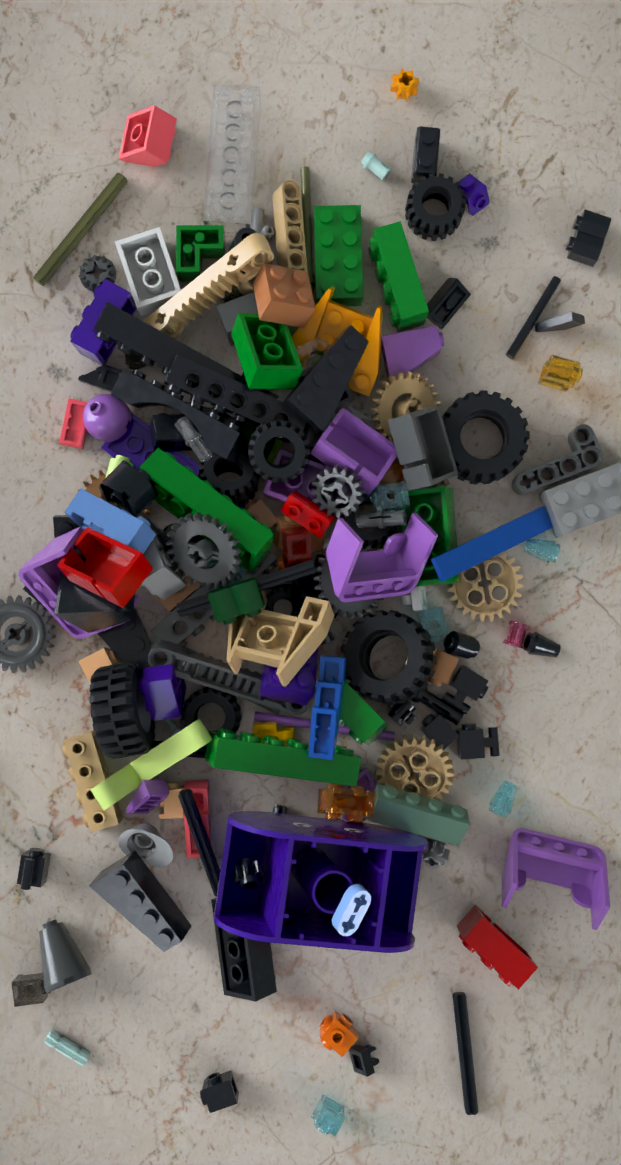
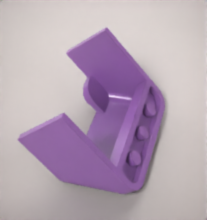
(378, 572)
(42, 578)
(558, 863)

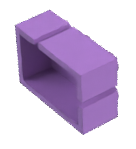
(356, 446)

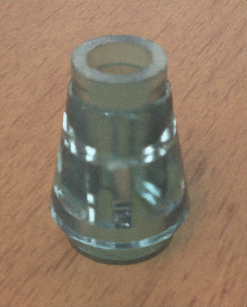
(542, 549)
(502, 801)

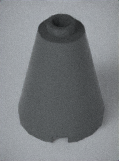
(60, 957)

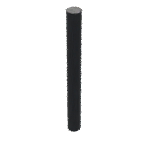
(533, 317)

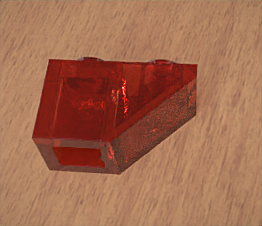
(296, 546)

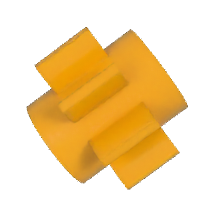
(404, 84)

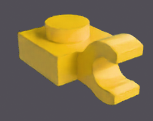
(270, 728)

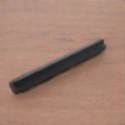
(200, 837)
(465, 1053)

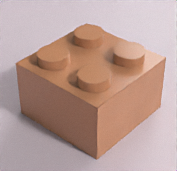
(283, 295)

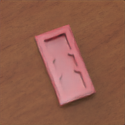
(73, 429)

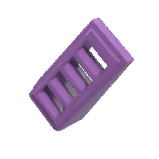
(148, 797)

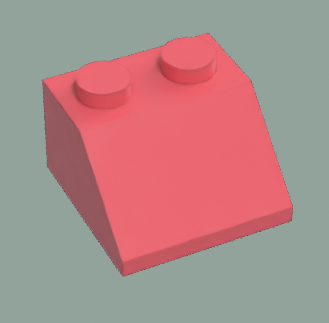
(148, 137)

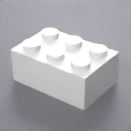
(148, 270)

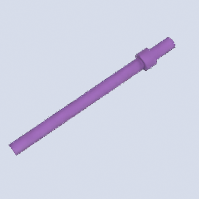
(306, 723)

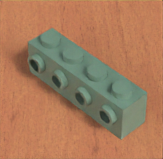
(419, 814)

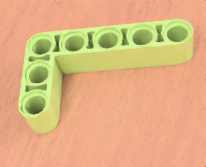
(151, 764)

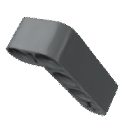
(555, 467)

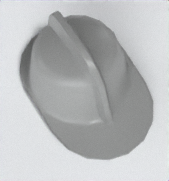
(148, 844)

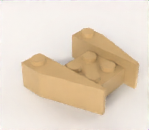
(279, 638)

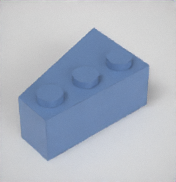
(110, 521)

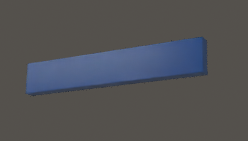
(491, 543)

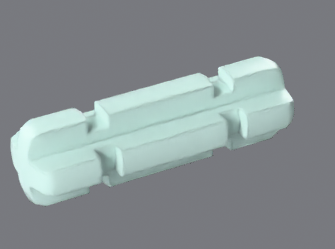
(67, 1047)

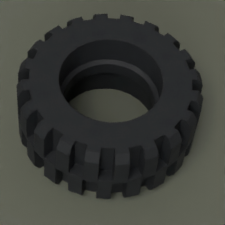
(505, 418)
(363, 640)
(119, 711)

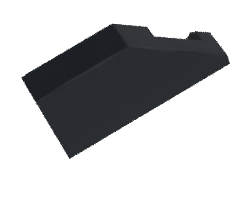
(560, 322)
(103, 377)

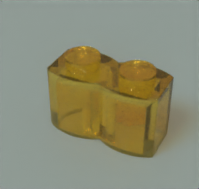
(560, 373)

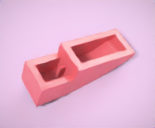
(201, 794)

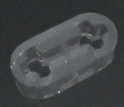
(308, 347)

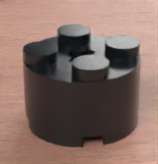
(128, 488)

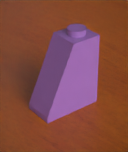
(410, 349)

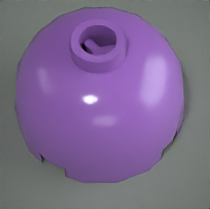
(106, 417)

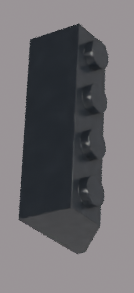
(244, 965)

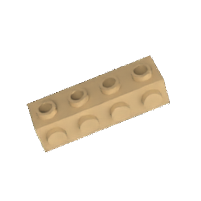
(89, 770)

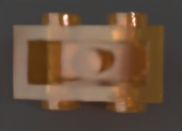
(351, 802)

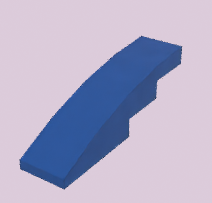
(327, 707)

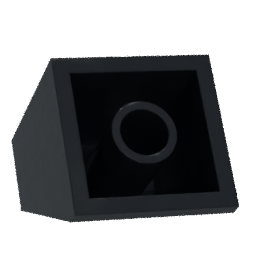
(87, 609)

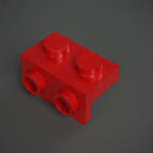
(307, 514)

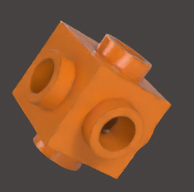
(338, 1033)

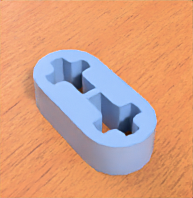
(351, 910)

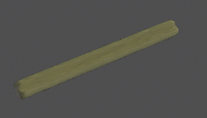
(80, 229)

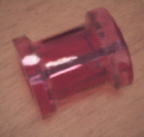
(516, 634)

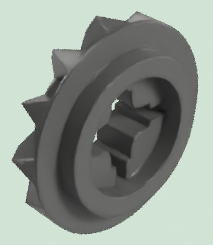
(89, 281)

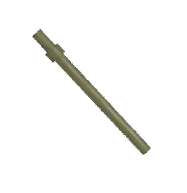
(306, 207)

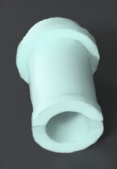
(375, 165)

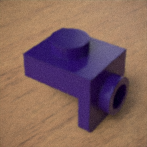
(475, 194)

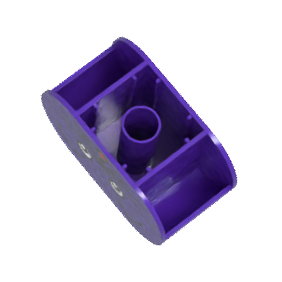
(306, 875)

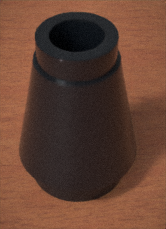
(540, 645)

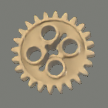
(506, 579)
(433, 763)

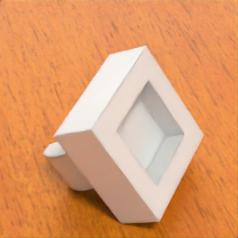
(416, 599)

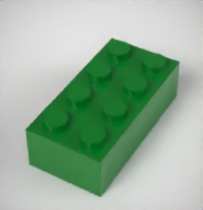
(338, 253)
(398, 277)
(437, 510)

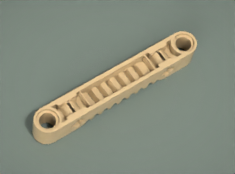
(212, 283)

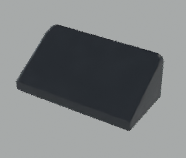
(447, 302)

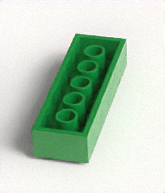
(185, 493)
(280, 758)

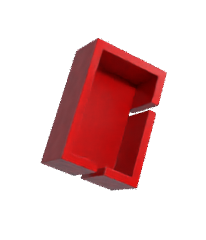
(110, 567)
(496, 948)

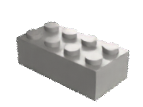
(584, 500)

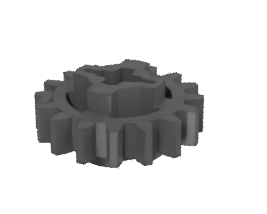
(348, 490)

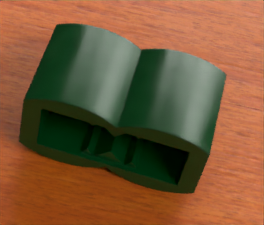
(236, 600)

